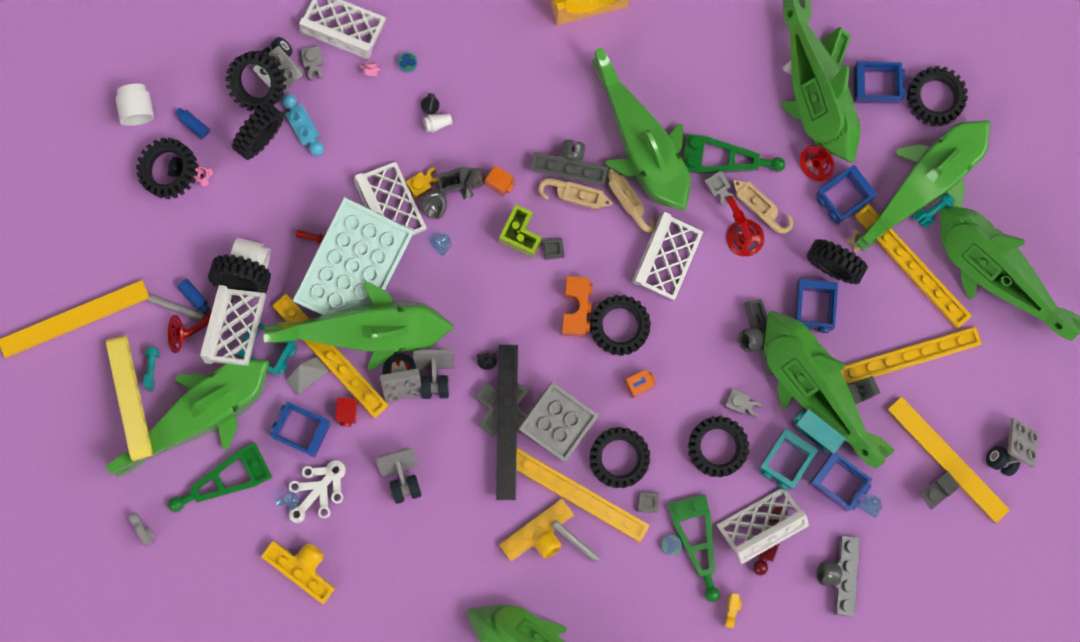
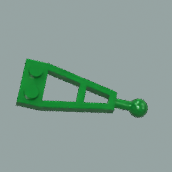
(694, 155)
(254, 465)
(690, 509)

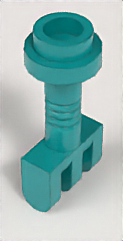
(925, 217)
(149, 380)

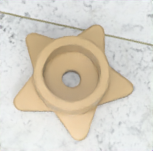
(852, 240)

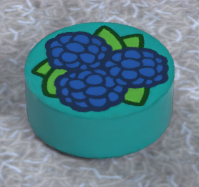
(407, 62)
(671, 545)

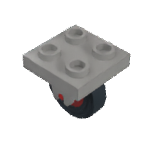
(400, 378)

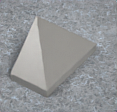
(307, 374)

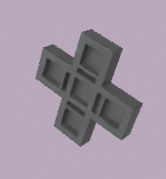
(489, 398)

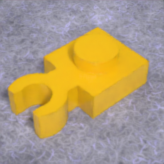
(421, 184)
(734, 605)

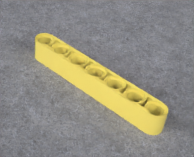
(129, 398)

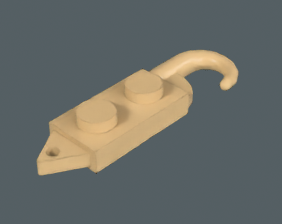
(576, 194)
(629, 199)
(760, 205)

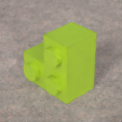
(516, 234)

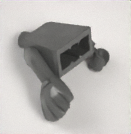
(456, 180)

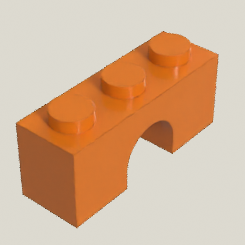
(577, 289)

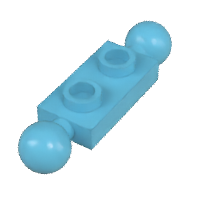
(302, 125)

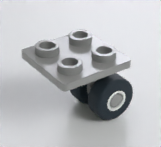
(281, 51)
(434, 359)
(1021, 448)
(397, 463)

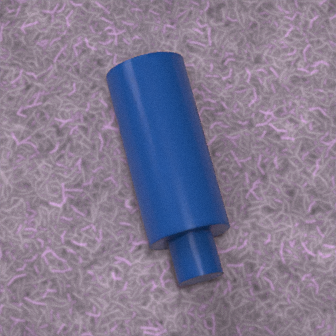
(192, 123)
(193, 295)

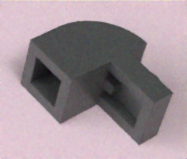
(864, 389)
(939, 489)

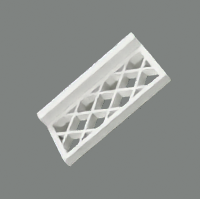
(340, 39)
(370, 201)
(652, 249)
(218, 319)
(770, 535)

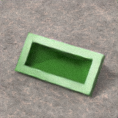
(837, 44)

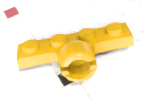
(538, 533)
(301, 568)

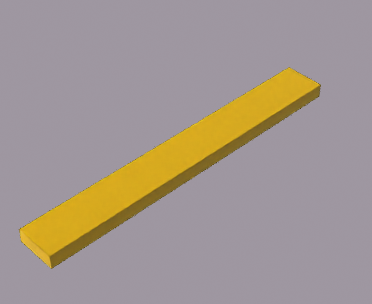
(916, 270)
(73, 319)
(911, 355)
(335, 361)
(948, 459)
(580, 496)

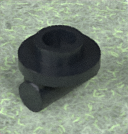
(430, 104)
(175, 167)
(487, 360)

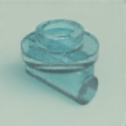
(441, 243)
(290, 500)
(871, 505)

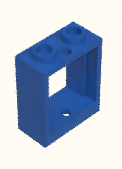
(859, 82)
(858, 181)
(818, 286)
(318, 438)
(863, 488)

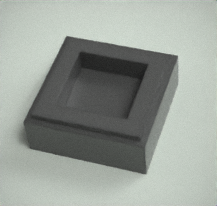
(553, 249)
(648, 502)

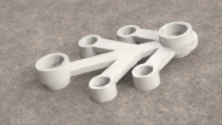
(319, 488)

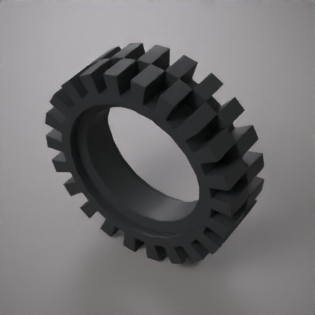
(271, 68)
(949, 79)
(257, 131)
(150, 157)
(837, 261)
(224, 266)
(620, 347)
(732, 428)
(626, 435)

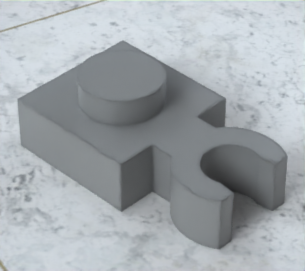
(312, 59)
(718, 185)
(740, 402)
(145, 533)

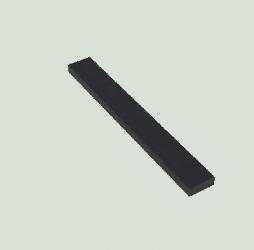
(507, 422)

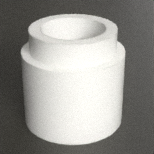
(134, 105)
(252, 250)

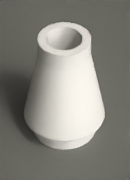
(436, 121)

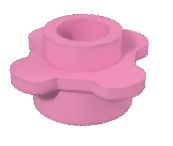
(370, 68)
(206, 172)

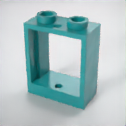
(281, 365)
(818, 431)
(799, 444)

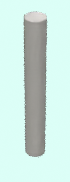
(176, 307)
(575, 541)

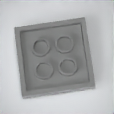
(558, 421)

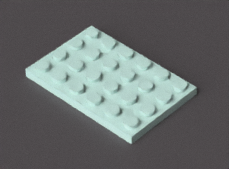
(354, 251)

